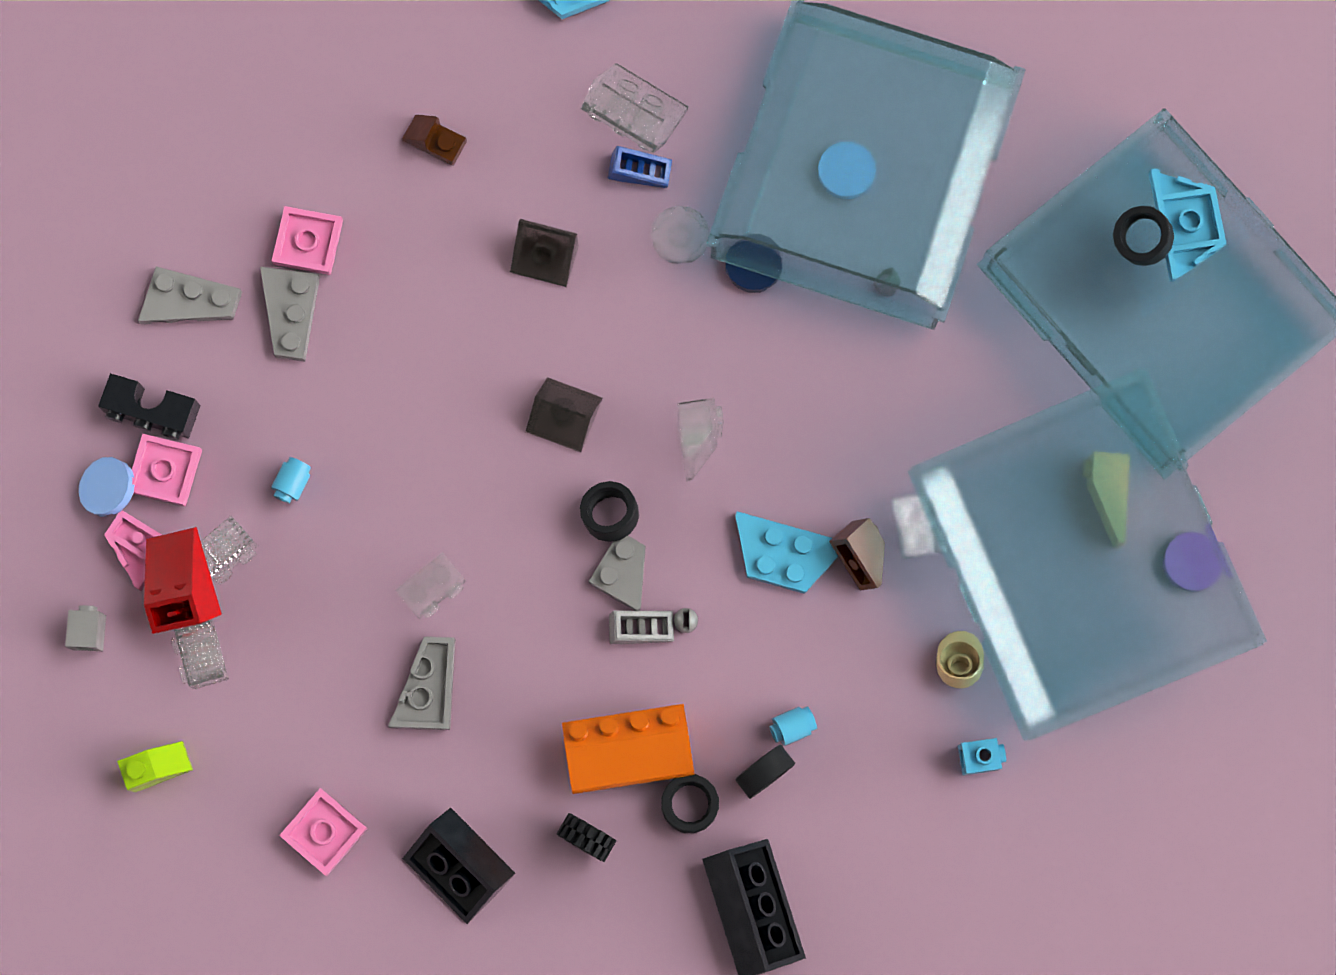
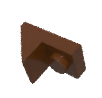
(434, 138)

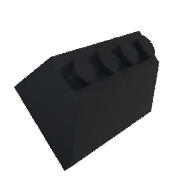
(754, 908)

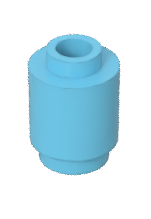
(291, 480)
(793, 725)

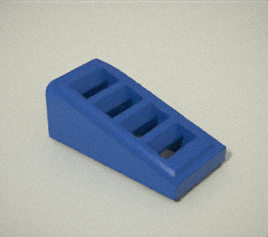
(630, 156)

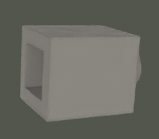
(85, 629)

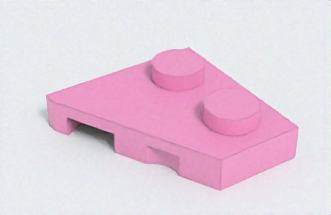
(128, 540)

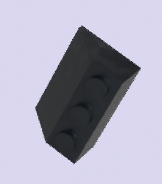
(458, 865)

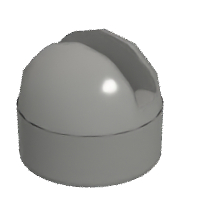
(679, 618)

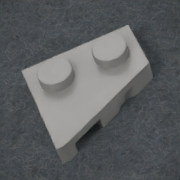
(622, 572)

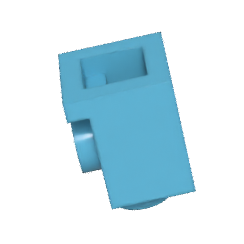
(970, 757)

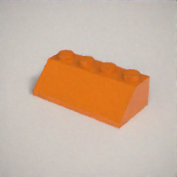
(628, 748)

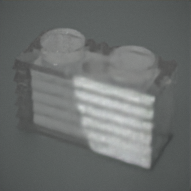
(227, 548)
(200, 655)

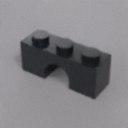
(173, 415)

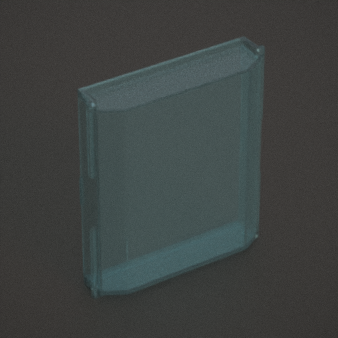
(866, 162)
(1206, 339)
(1086, 555)

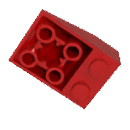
(178, 582)

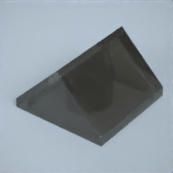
(544, 252)
(563, 414)

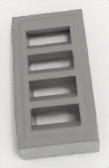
(641, 637)

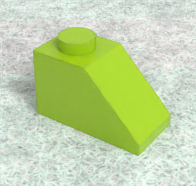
(154, 766)

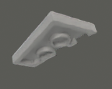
(185, 297)
(290, 310)
(428, 691)

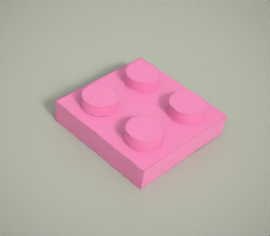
(307, 240)
(165, 469)
(323, 832)

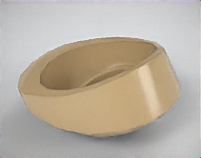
(960, 659)

